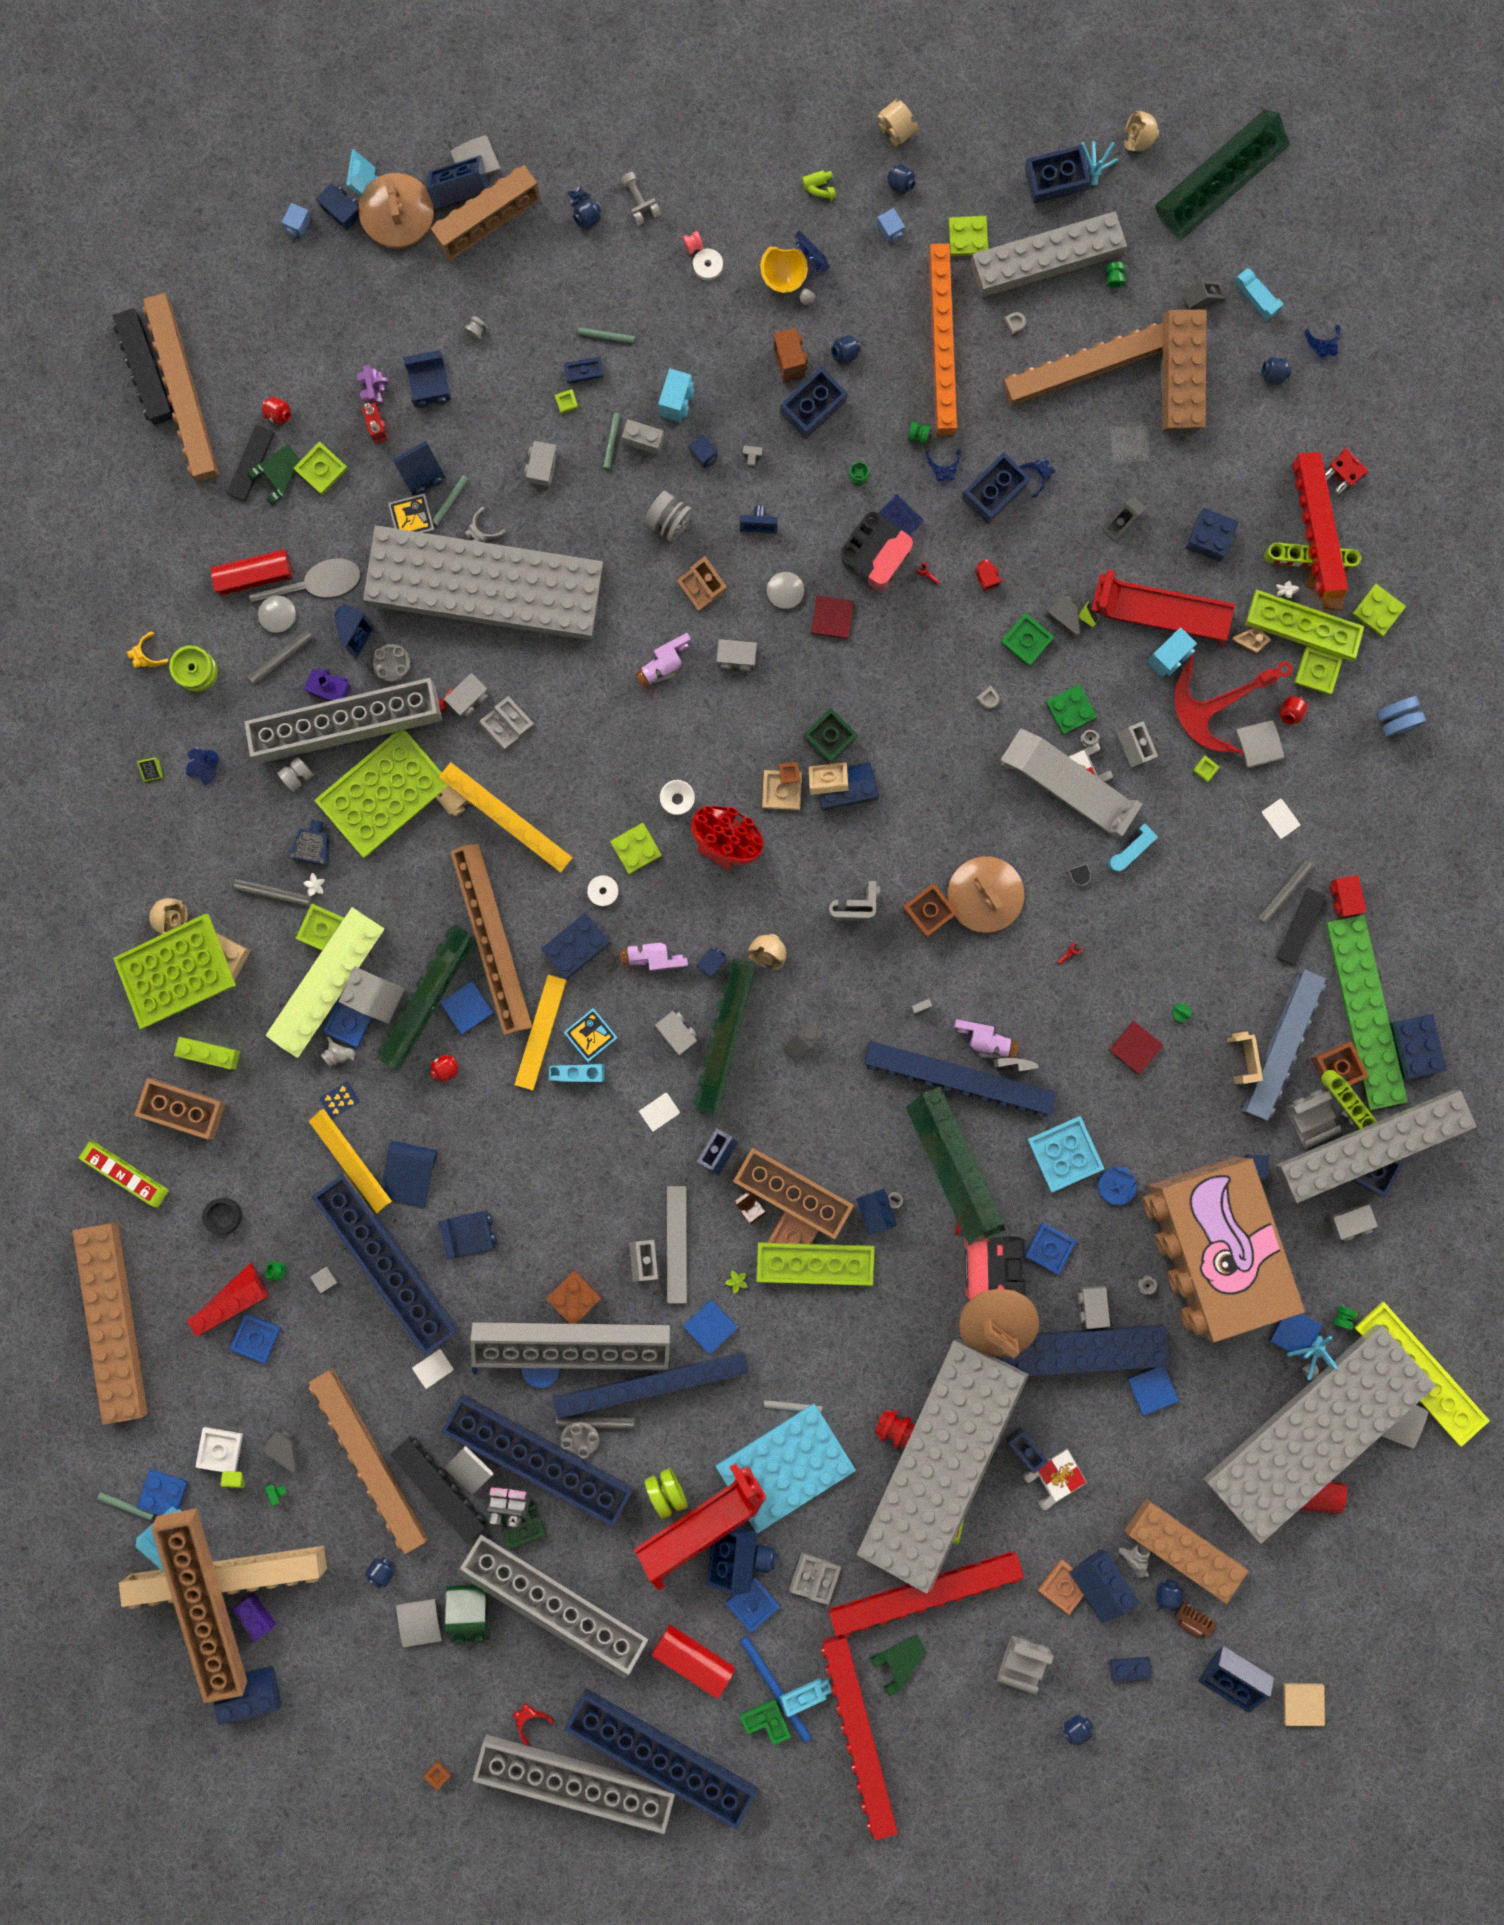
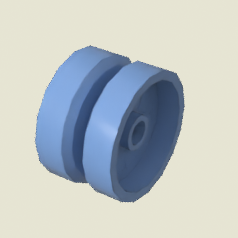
(1401, 716)

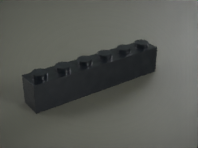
(143, 366)
(438, 1489)

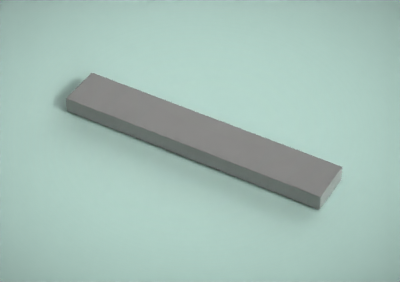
(676, 1244)

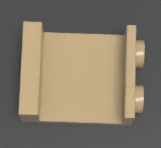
(1252, 1058)

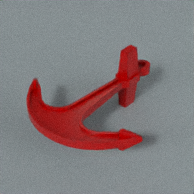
(1196, 714)

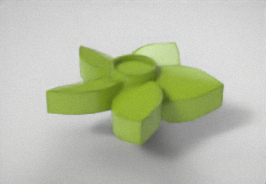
(736, 1281)

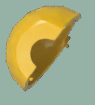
(783, 269)

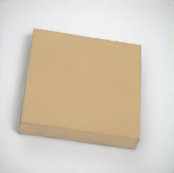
(828, 778)
(780, 795)
(1304, 1704)

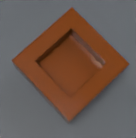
(789, 773)
(437, 1775)

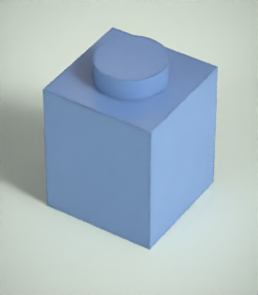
(296, 220)
(890, 226)

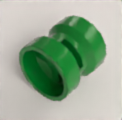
(1116, 277)
(923, 433)
(861, 470)
(1345, 1317)

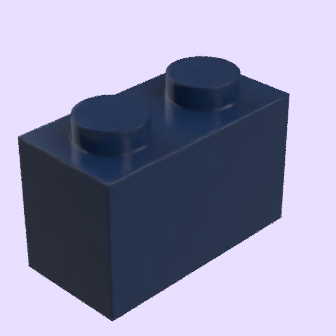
(339, 206)
(717, 1152)
(876, 1211)
(1027, 1450)

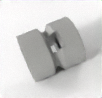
(295, 774)

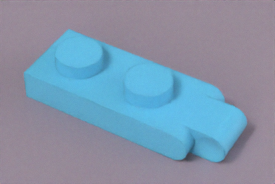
(805, 1696)

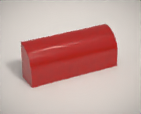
(251, 572)
(1328, 1500)
(693, 1661)

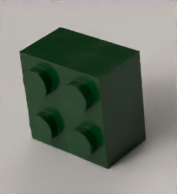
(830, 736)

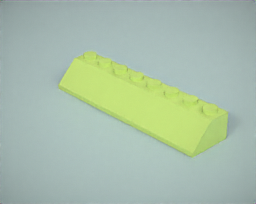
(324, 982)

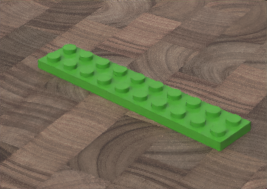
(1366, 1011)

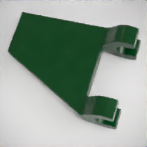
(278, 470)
(901, 1660)

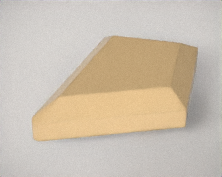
(1252, 639)

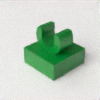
(273, 1493)

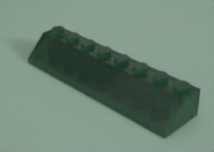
(1223, 174)
(426, 998)
(725, 1036)
(955, 1166)

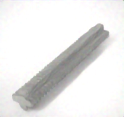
(298, 643)
(1286, 891)
(273, 893)
(609, 1423)

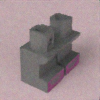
(508, 1504)

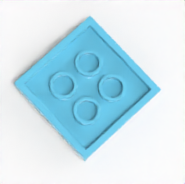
(1065, 1154)

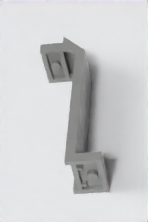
(1070, 782)

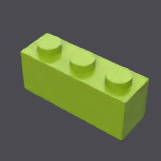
(207, 1053)

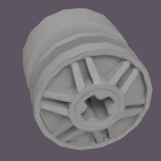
(669, 517)

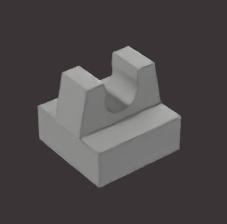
(752, 453)

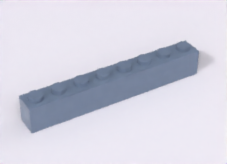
(1284, 1044)

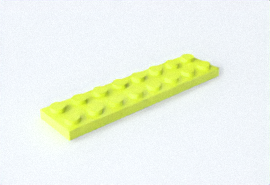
(1447, 1400)

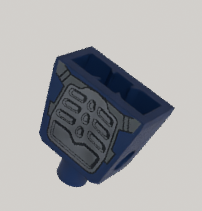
(311, 845)

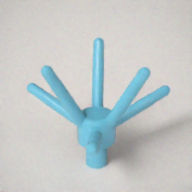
(1095, 168)
(1318, 1350)

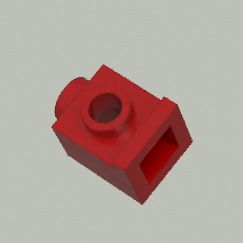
(987, 575)

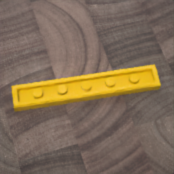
(540, 1032)
(350, 1161)

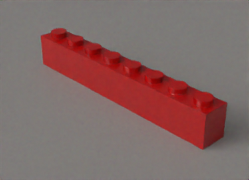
(1320, 526)

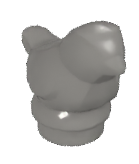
(337, 1053)
(1137, 1559)

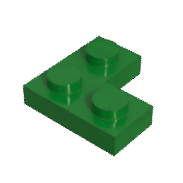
(767, 1716)

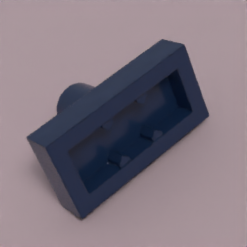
(758, 522)

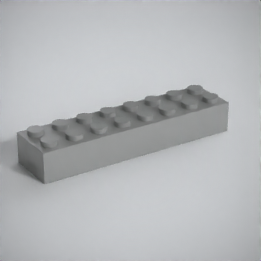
(1048, 254)

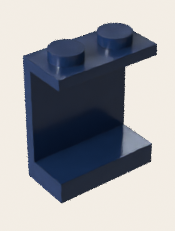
(427, 378)
(467, 1234)

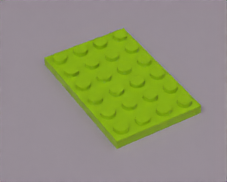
(382, 792)
(174, 971)

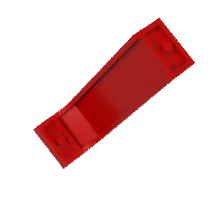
(1162, 608)
(701, 1526)

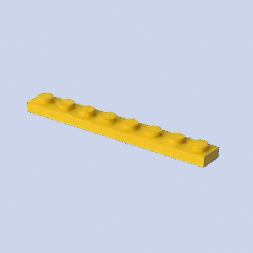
(505, 817)

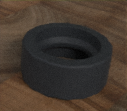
(207, 1221)

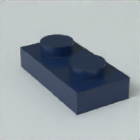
(583, 370)
(1130, 1669)

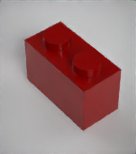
(1347, 896)

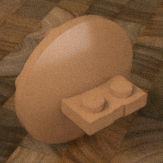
(396, 210)
(986, 894)
(999, 1323)

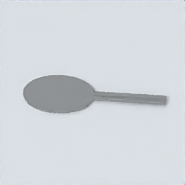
(323, 580)

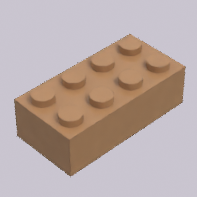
(180, 1108)

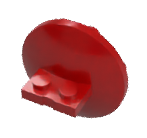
(726, 838)

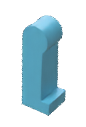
(1258, 294)
(1122, 860)
(577, 1073)

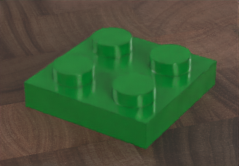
(1027, 639)
(1071, 709)

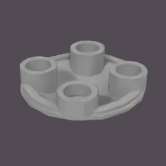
(785, 590)
(277, 614)
(391, 662)
(580, 1439)

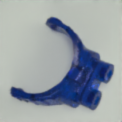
(1324, 347)
(1044, 470)
(943, 472)

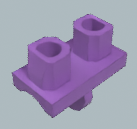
(374, 383)

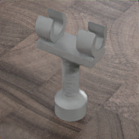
(629, 181)

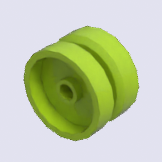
(193, 668)
(666, 1493)

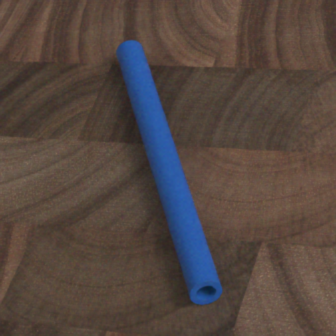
(773, 1685)

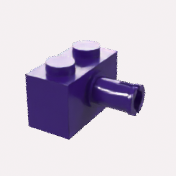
(326, 686)

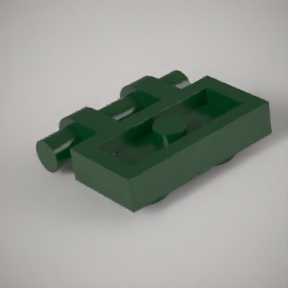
(528, 1530)

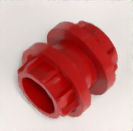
(894, 1428)

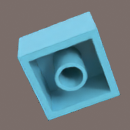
(676, 395)
(1175, 649)

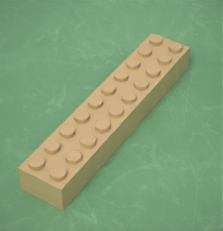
(232, 1575)

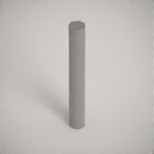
(787, 1406)

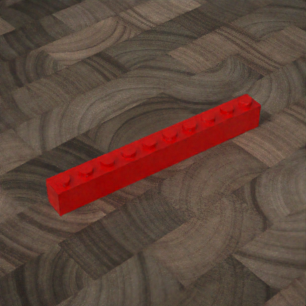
(908, 1599)
(860, 1737)

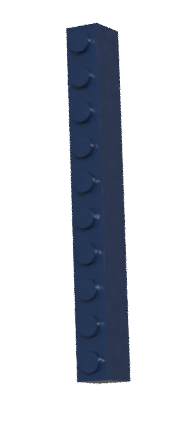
(961, 1078)
(650, 1385)

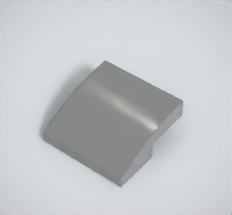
(476, 147)
(506, 723)
(1260, 744)
(1018, 1064)
(1409, 1427)
(468, 1470)
(815, 1578)
(419, 1622)

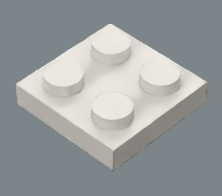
(219, 1450)

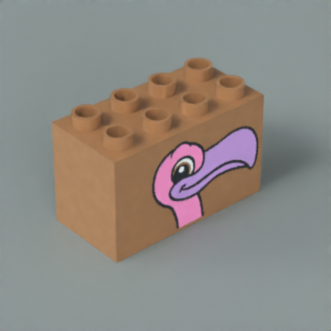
(1223, 1249)

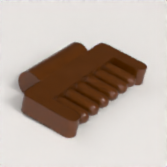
(1191, 1625)

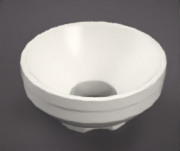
(677, 787)

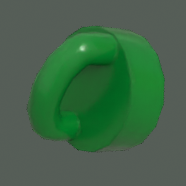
(1181, 1012)
(275, 1271)

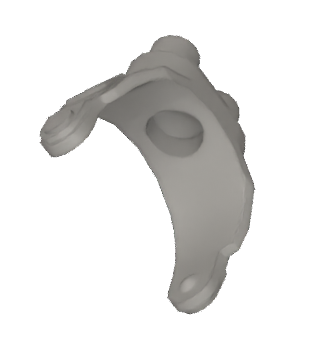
(476, 534)

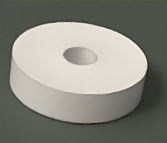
(712, 257)
(603, 899)

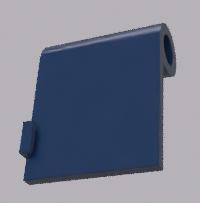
(408, 1173)

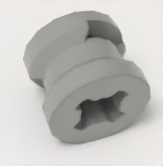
(476, 328)

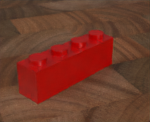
(233, 1299)

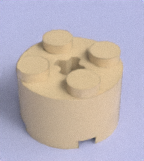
(897, 122)
(452, 801)

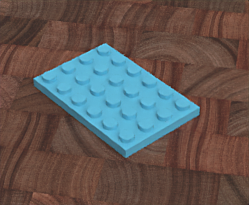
(791, 1464)

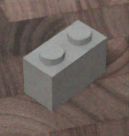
(643, 437)
(541, 463)
(736, 654)
(467, 696)
(1137, 744)
(676, 1032)
(1352, 1222)
(643, 1260)
(1094, 1307)

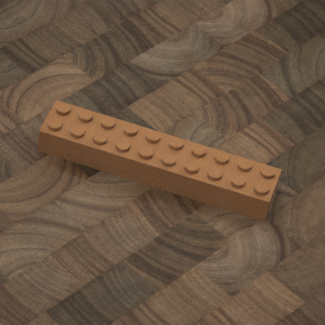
(110, 1323)
(199, 1605)

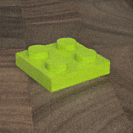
(967, 235)
(320, 468)
(1378, 610)
(1318, 670)
(636, 848)
(318, 927)

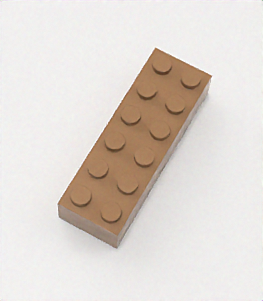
(486, 212)
(1184, 370)
(793, 1193)
(1186, 1550)

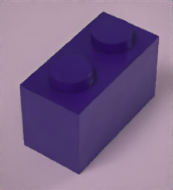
(254, 1617)

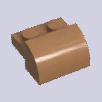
(702, 584)

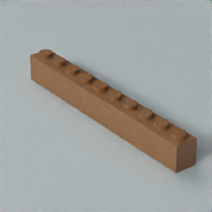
(1084, 364)
(180, 386)
(491, 939)
(368, 1461)

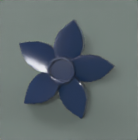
(578, 196)

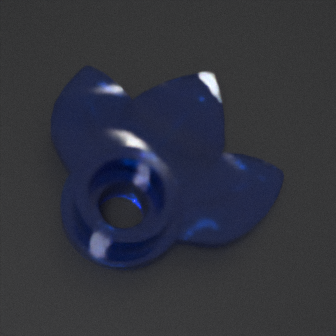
(200, 767)

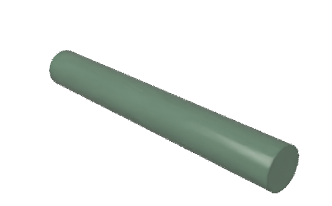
(606, 335)
(611, 440)
(449, 500)
(125, 1506)

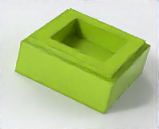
(566, 401)
(1206, 768)

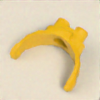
(138, 657)

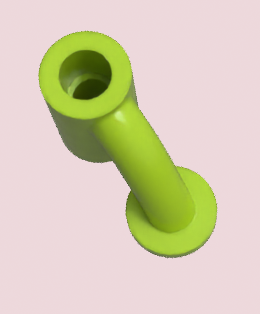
(817, 179)

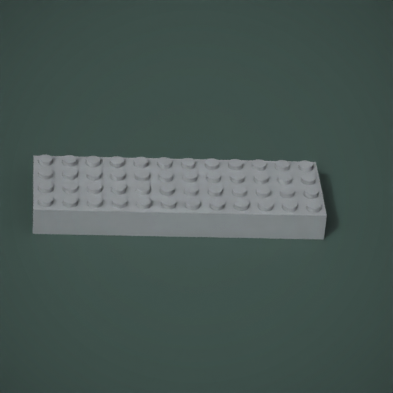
(483, 583)
(1319, 1432)
(942, 1465)

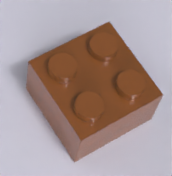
(789, 354)
(929, 910)
(1342, 1060)
(574, 1297)

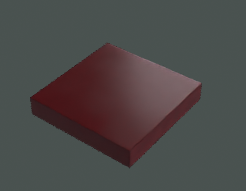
(832, 617)
(1136, 1047)

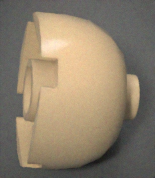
(1143, 129)
(167, 915)
(767, 950)

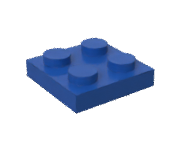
(161, 1492)

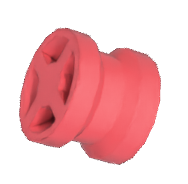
(693, 243)

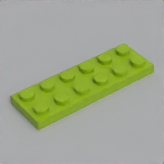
(1304, 625)
(815, 1263)

